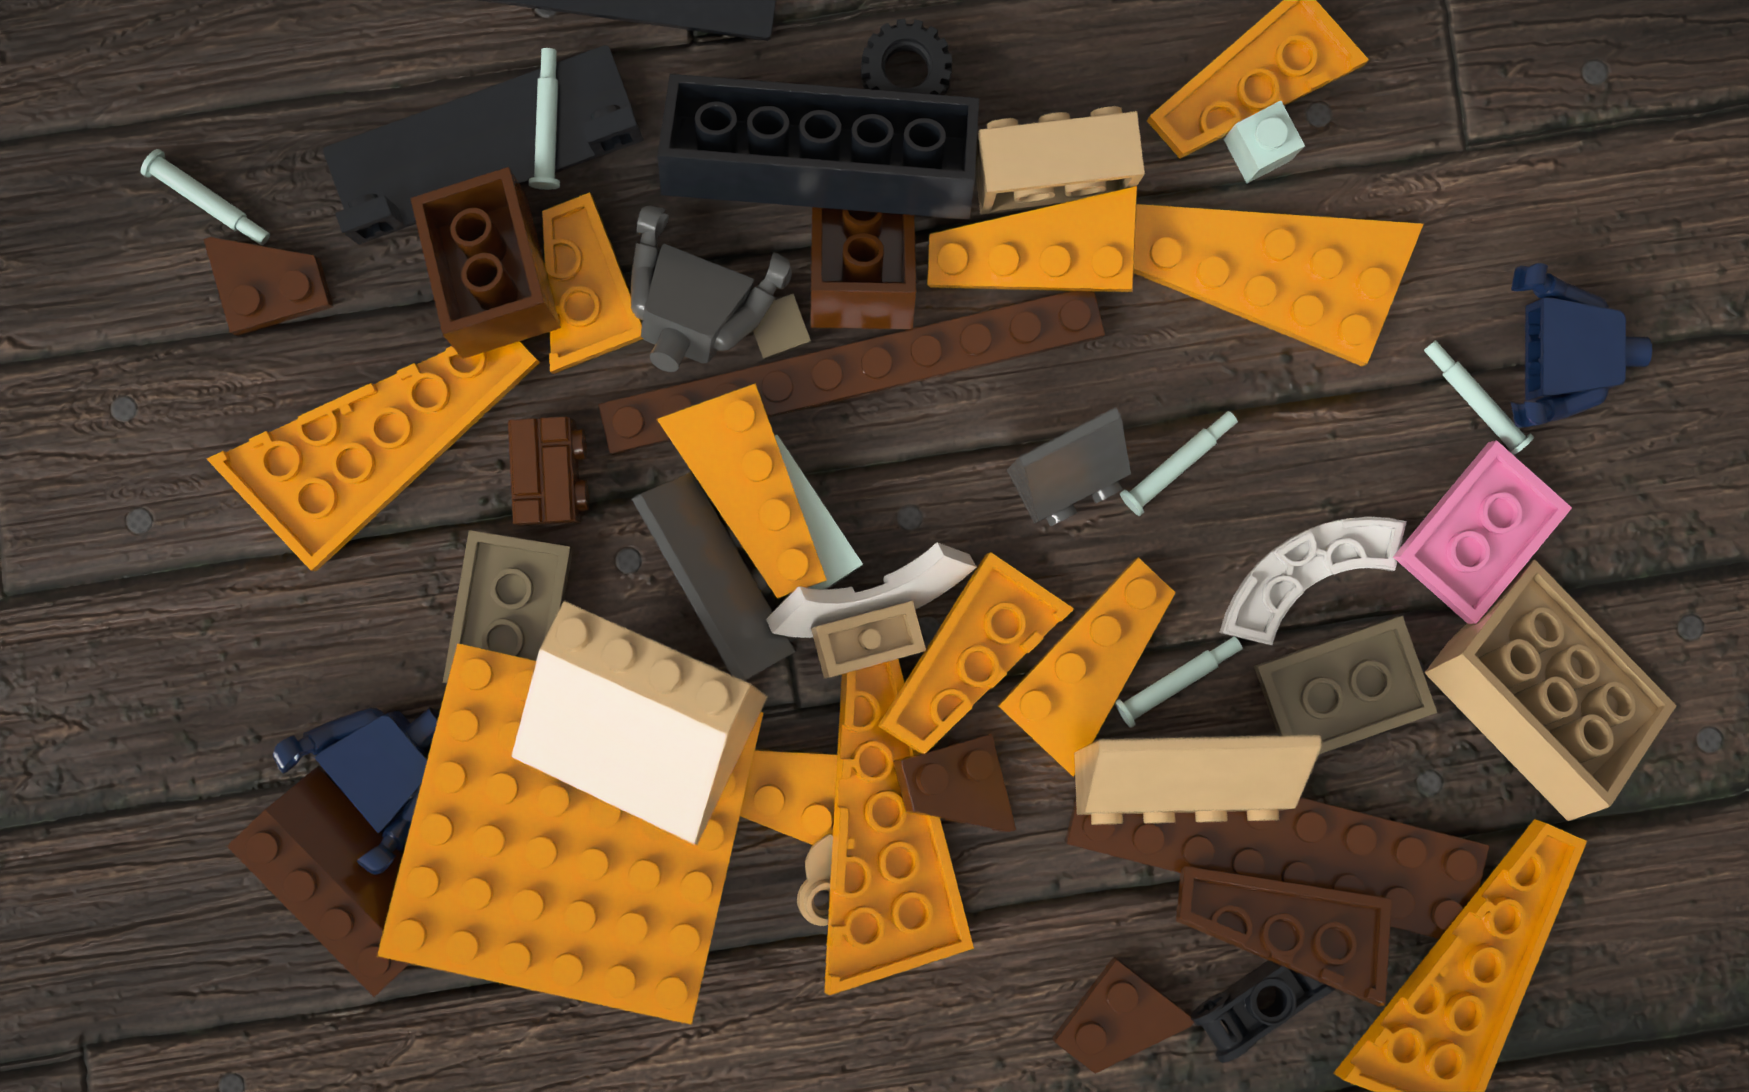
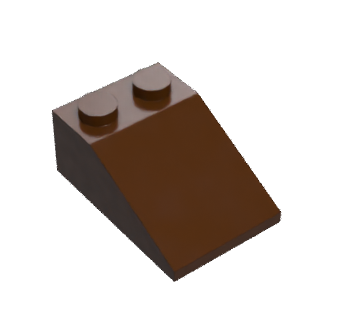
(862, 269)

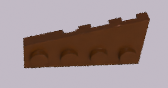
(1305, 928)

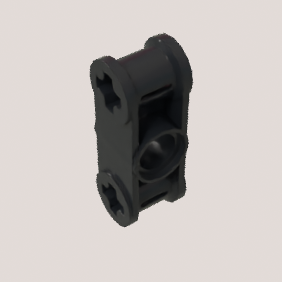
(1240, 1012)

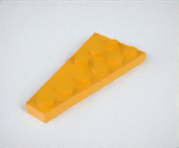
(1290, 273)
(356, 454)
(890, 868)
(1464, 995)

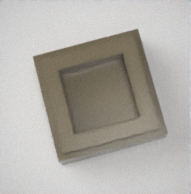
(781, 329)

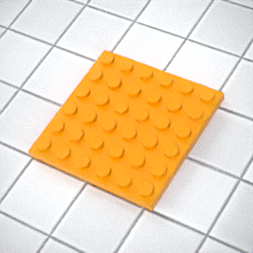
(544, 881)

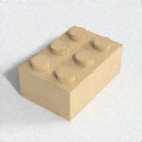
(1057, 159)

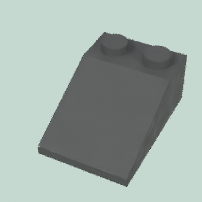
(1071, 468)

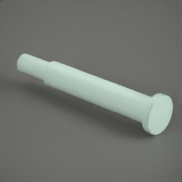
(546, 123)
(157, 166)
(1479, 399)
(1177, 464)
(1176, 681)

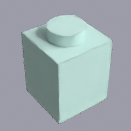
(1263, 142)

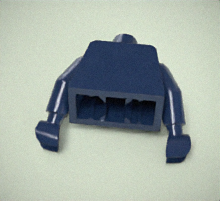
(1571, 348)
(376, 765)

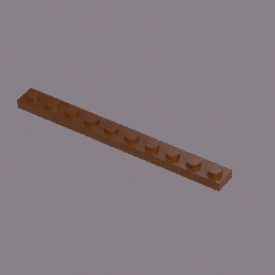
(869, 365)

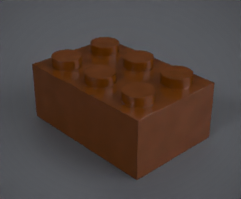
(485, 263)

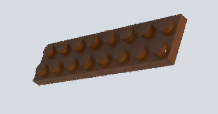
(1311, 845)

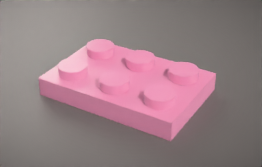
(1482, 532)

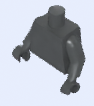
(692, 303)

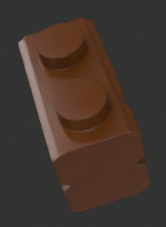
(546, 471)

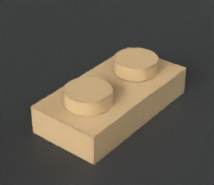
(868, 639)

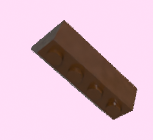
(308, 858)

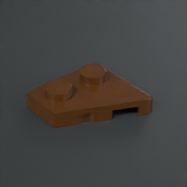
(265, 284)
(957, 784)
(1119, 1019)

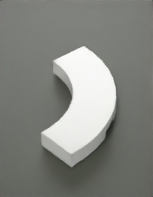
(1303, 561)
(917, 582)

